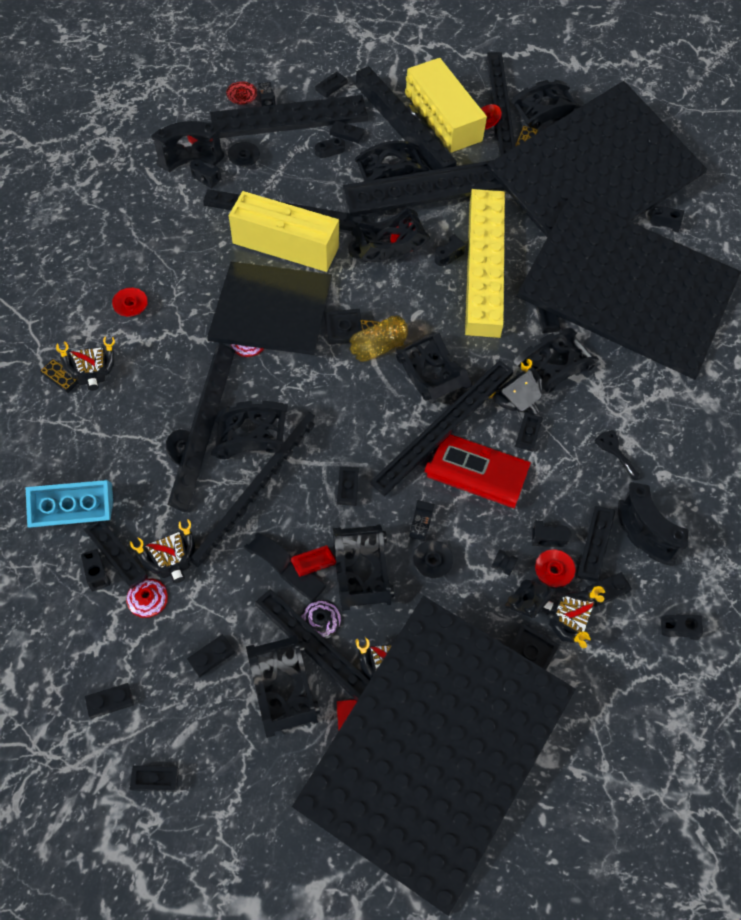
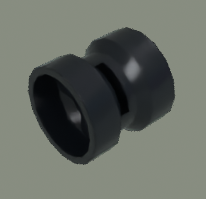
(505, 562)

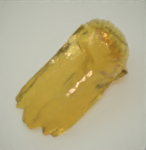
(379, 338)

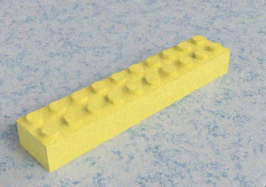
(485, 264)

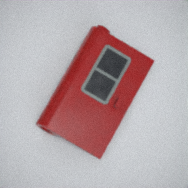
(478, 470)

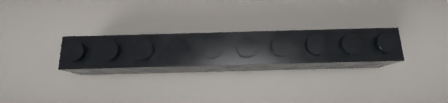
(402, 120)

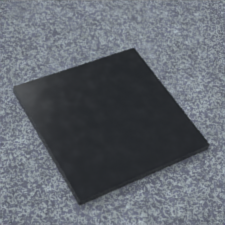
(271, 308)

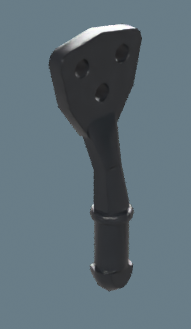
(614, 449)

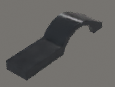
(281, 561)

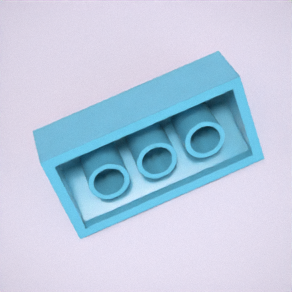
(69, 503)

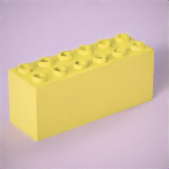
(445, 105)
(284, 231)

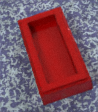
(313, 560)

